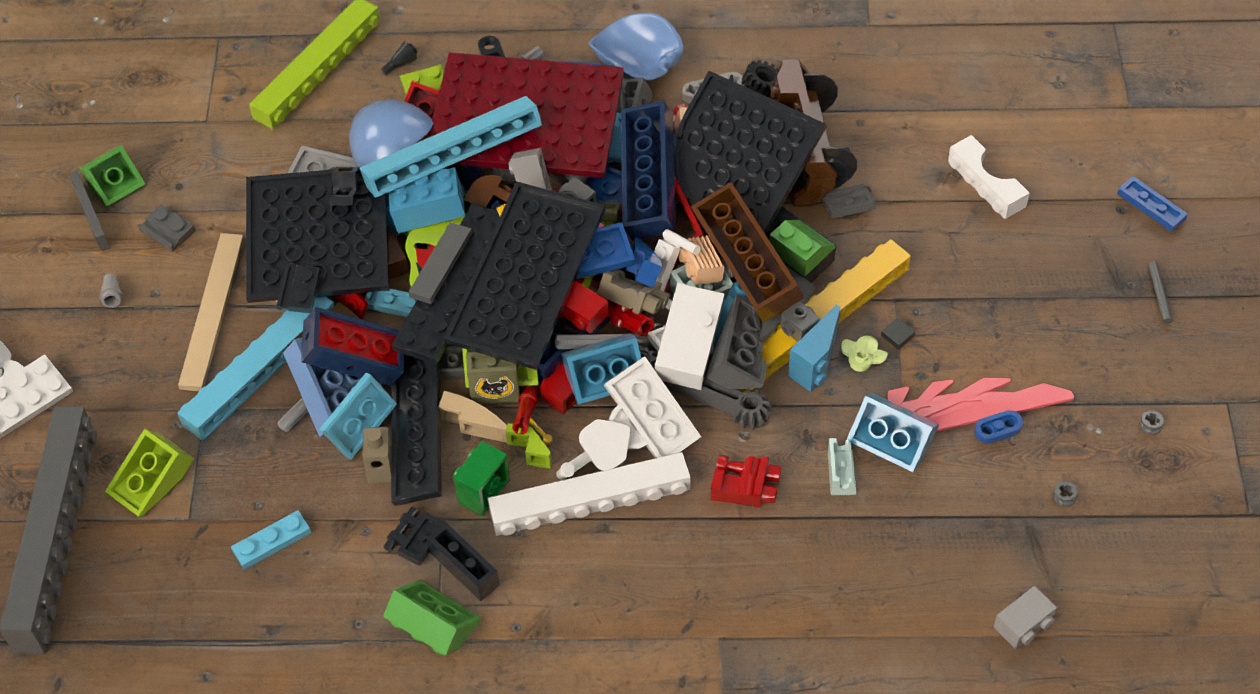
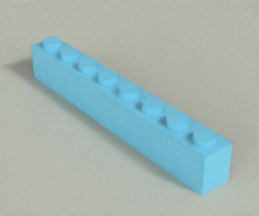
(450, 146)
(244, 374)

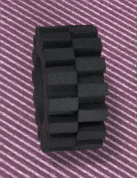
(760, 77)

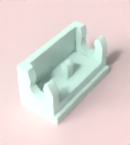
(841, 468)

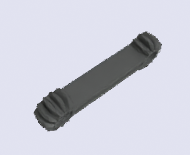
(723, 399)

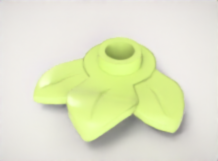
(863, 353)

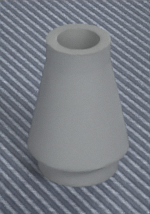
(110, 292)

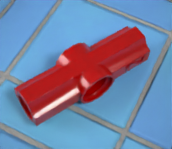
(625, 318)

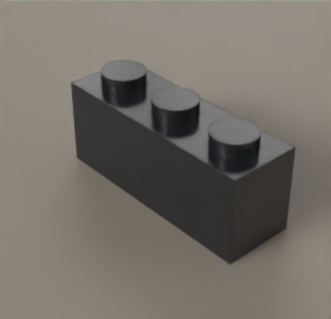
(463, 561)

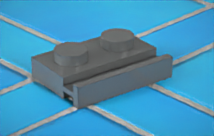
(848, 201)
(166, 228)

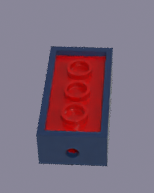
(351, 346)

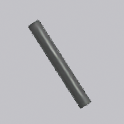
(1160, 292)

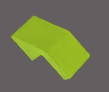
(536, 451)

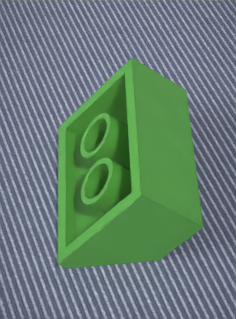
(431, 617)

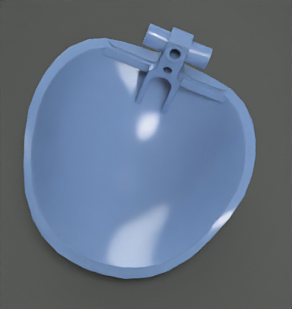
(639, 43)
(385, 129)

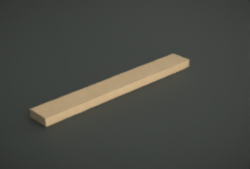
(211, 312)

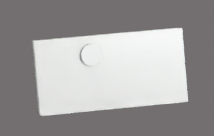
(689, 336)

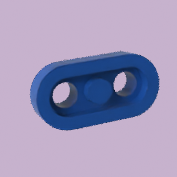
(997, 427)

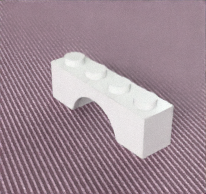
(1004, 195)

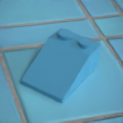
(813, 352)

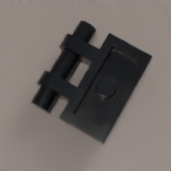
(415, 545)

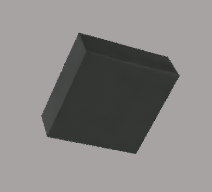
(897, 333)

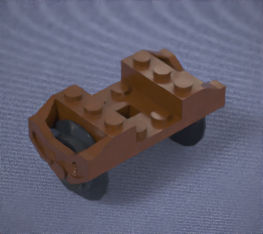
(827, 165)

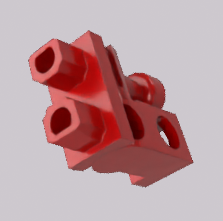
(749, 486)

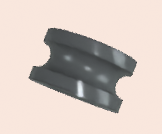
(1147, 427)
(1065, 486)

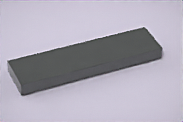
(89, 211)
(440, 263)

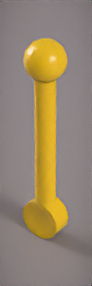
(547, 439)

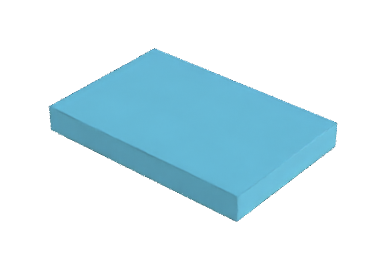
(362, 408)

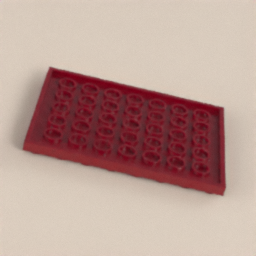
(572, 100)

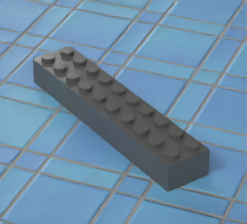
(49, 531)

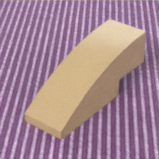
(472, 417)

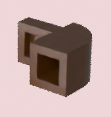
(484, 188)

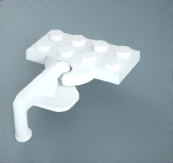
(27, 390)
(643, 418)

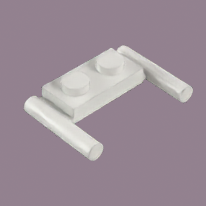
(668, 251)

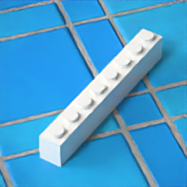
(589, 494)

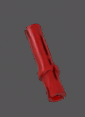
(527, 402)

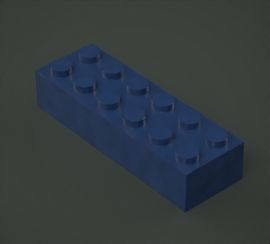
(648, 170)

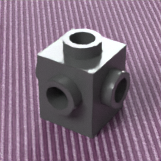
(798, 320)

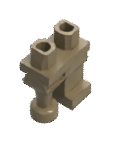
(632, 293)

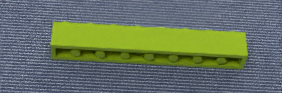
(314, 63)

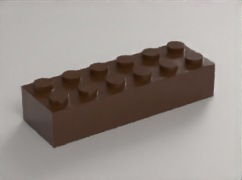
(747, 252)

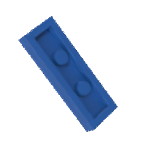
(1152, 203)

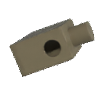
(377, 448)

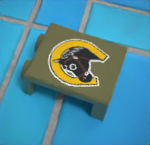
(491, 379)

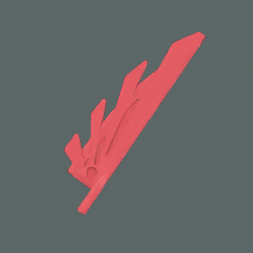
(977, 401)

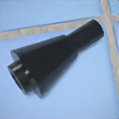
(404, 55)

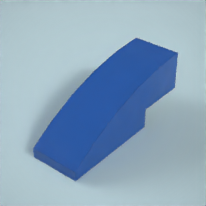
(647, 263)

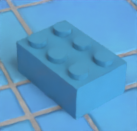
(427, 201)

